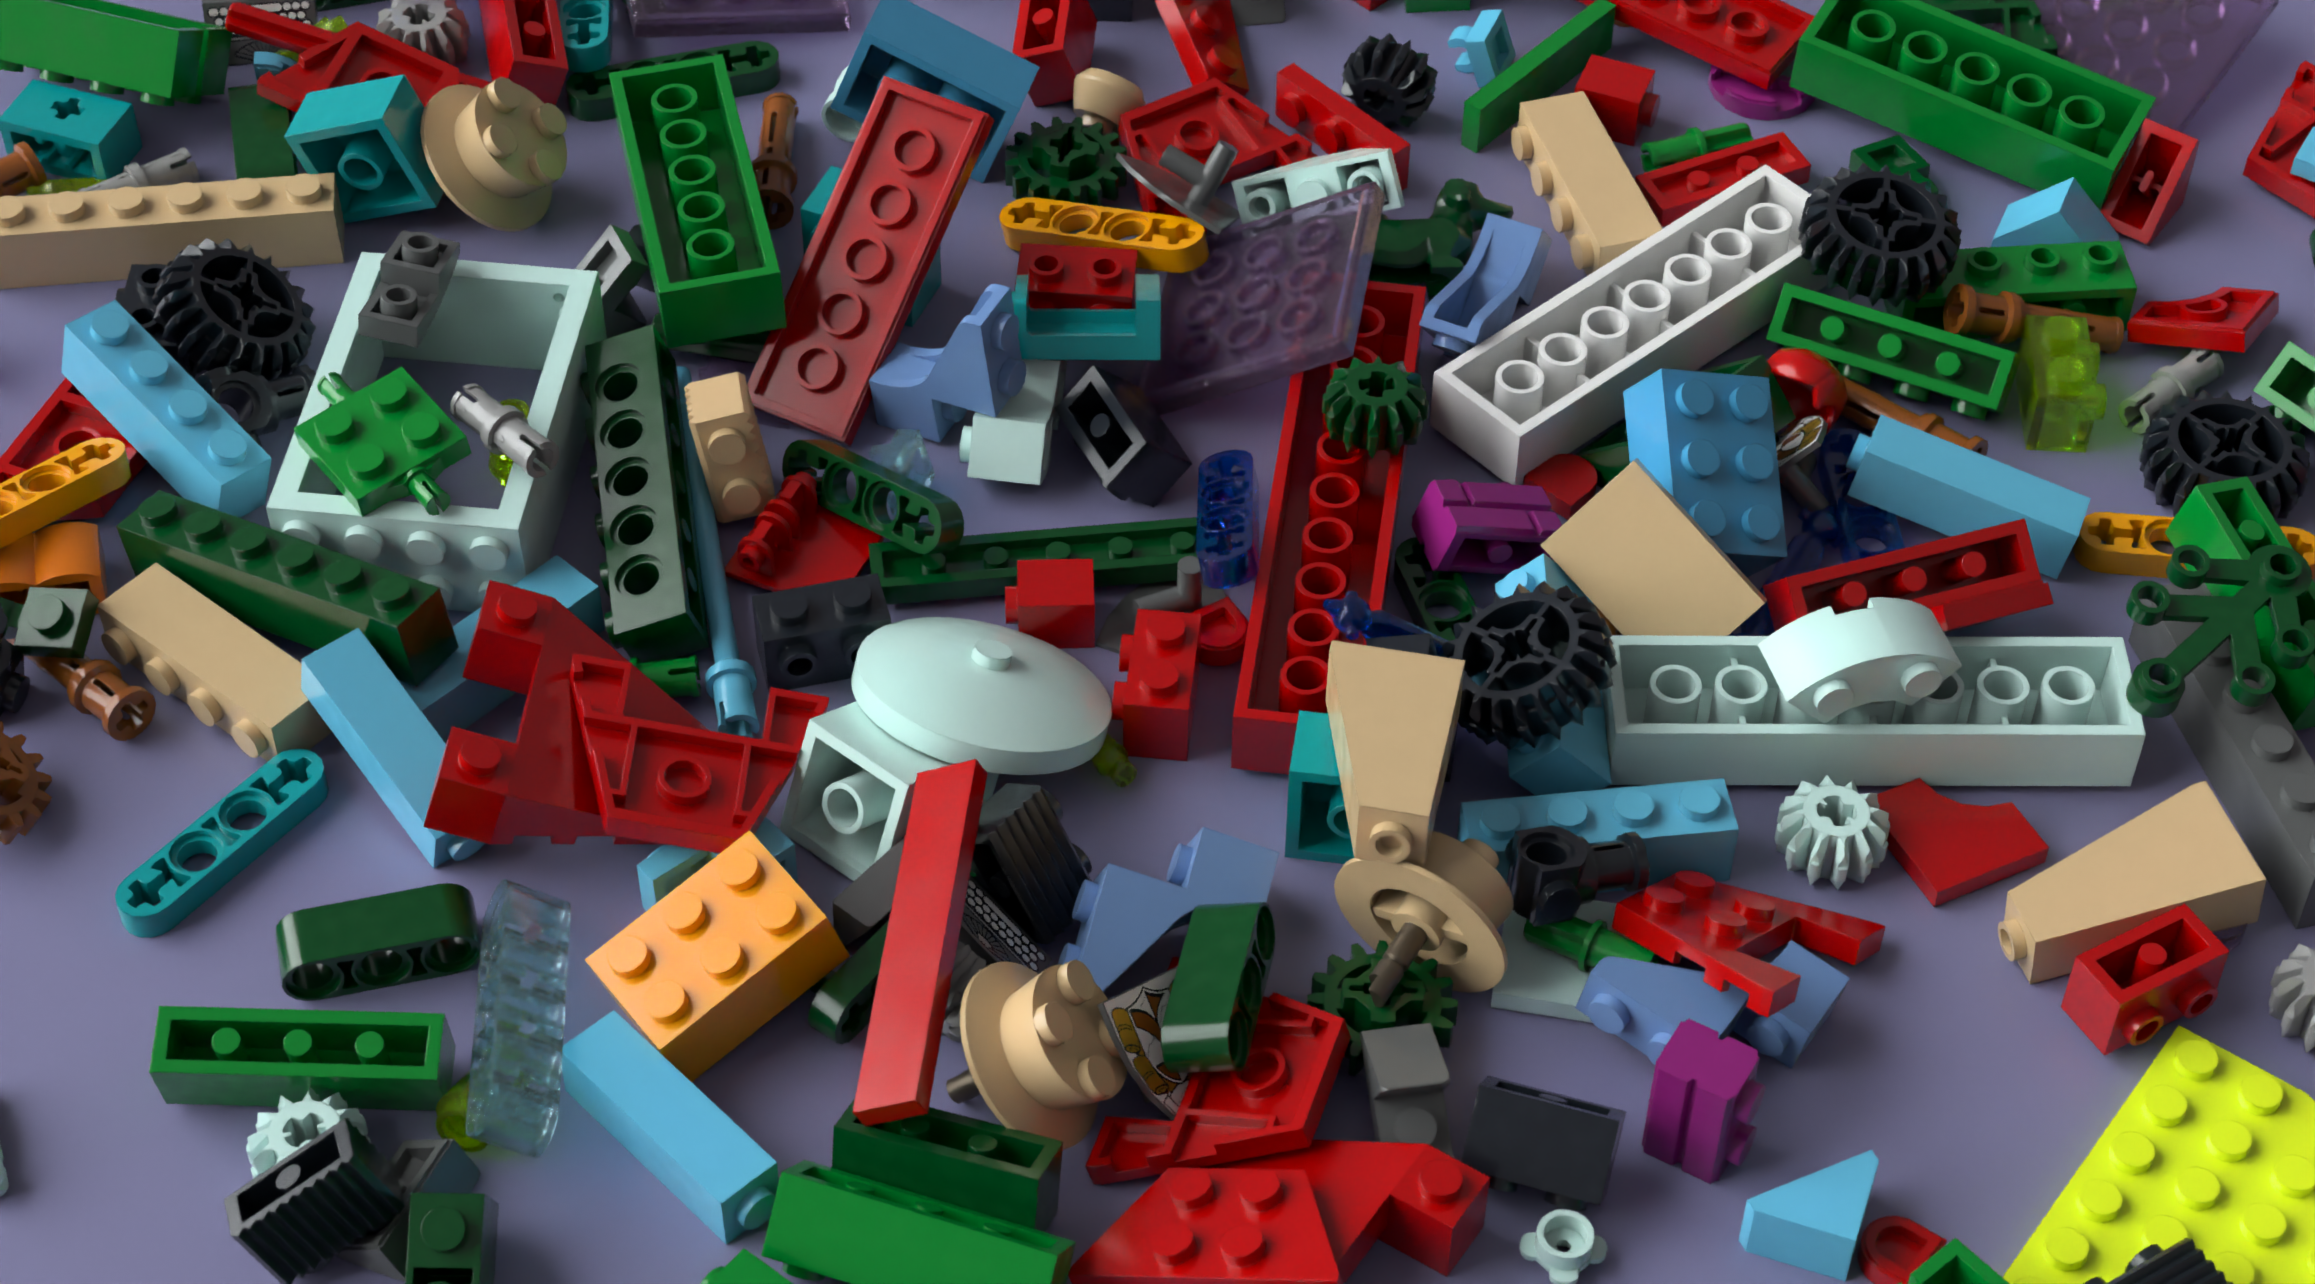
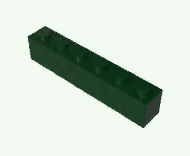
(291, 583)

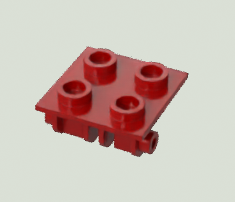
(800, 542)

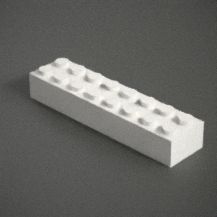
(1658, 306)

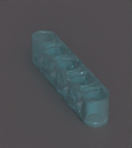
(519, 1020)

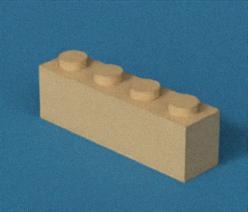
(1582, 179)
(210, 663)

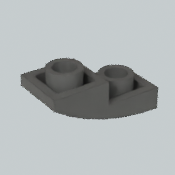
(410, 289)

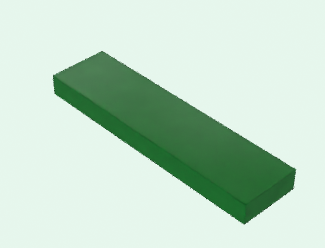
(1537, 74)

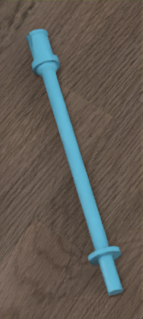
(729, 679)

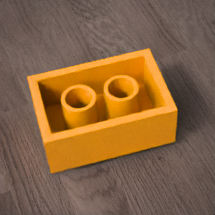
(718, 957)

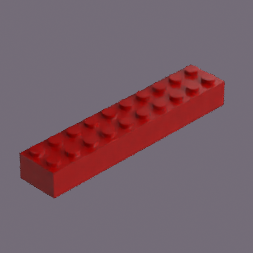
(1323, 536)

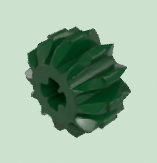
(1375, 406)

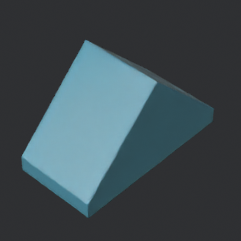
(2054, 217)
(1813, 1218)

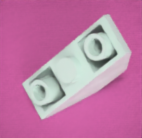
(1315, 179)

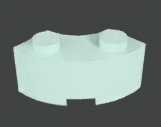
(1020, 437)
(1859, 657)

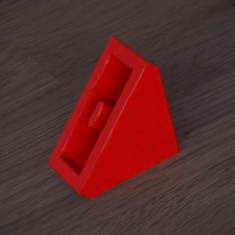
(2151, 182)

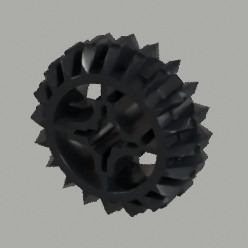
(1879, 235)
(233, 311)
(2223, 441)
(1517, 666)

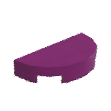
(1753, 102)

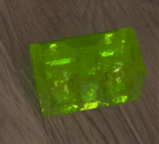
(2058, 383)

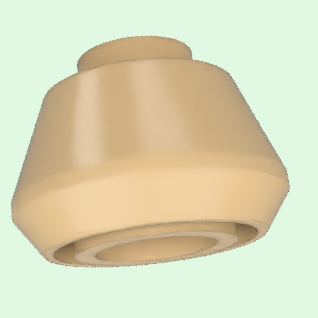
(1104, 97)

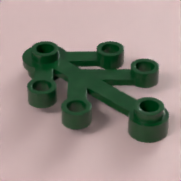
(2223, 620)

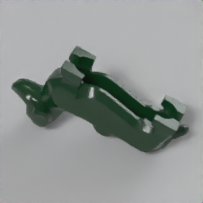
(1436, 246)

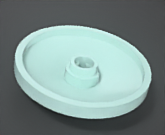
(981, 695)

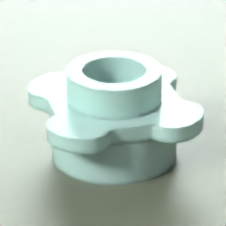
(1568, 1230)

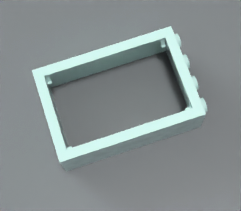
(486, 318)

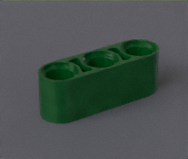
(259, 135)
(377, 942)
(1218, 988)

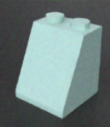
(854, 790)

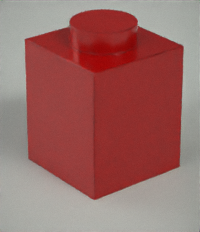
(1620, 96)
(1054, 601)

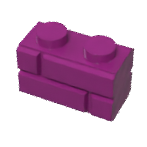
(1483, 525)
(1703, 1102)

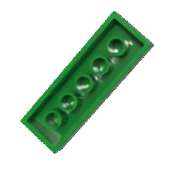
(1971, 92)
(697, 202)

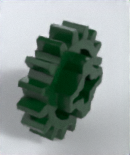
(1065, 163)
(1415, 1000)

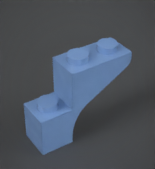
(1486, 291)
(972, 372)
(1131, 911)
(1649, 1001)

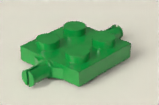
(383, 442)

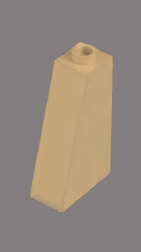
(1392, 744)
(2133, 874)

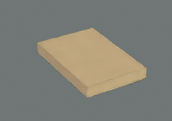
(1651, 562)

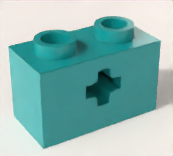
(72, 130)

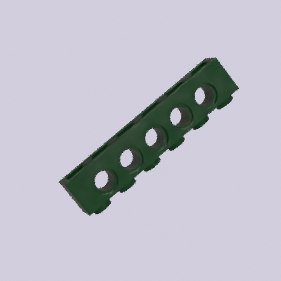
(644, 498)

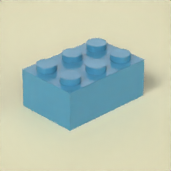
(940, 59)
(1715, 454)

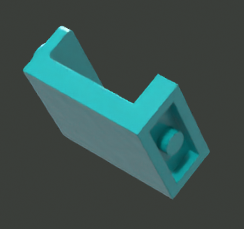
(1091, 332)

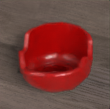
(1809, 384)

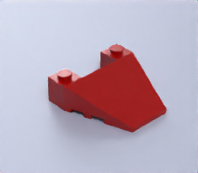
(543, 780)
(1389, 1193)

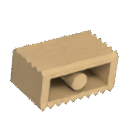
(729, 446)

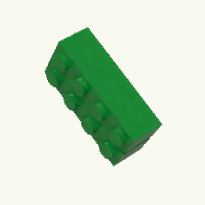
(115, 48)

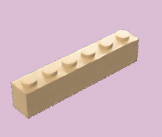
(103, 232)

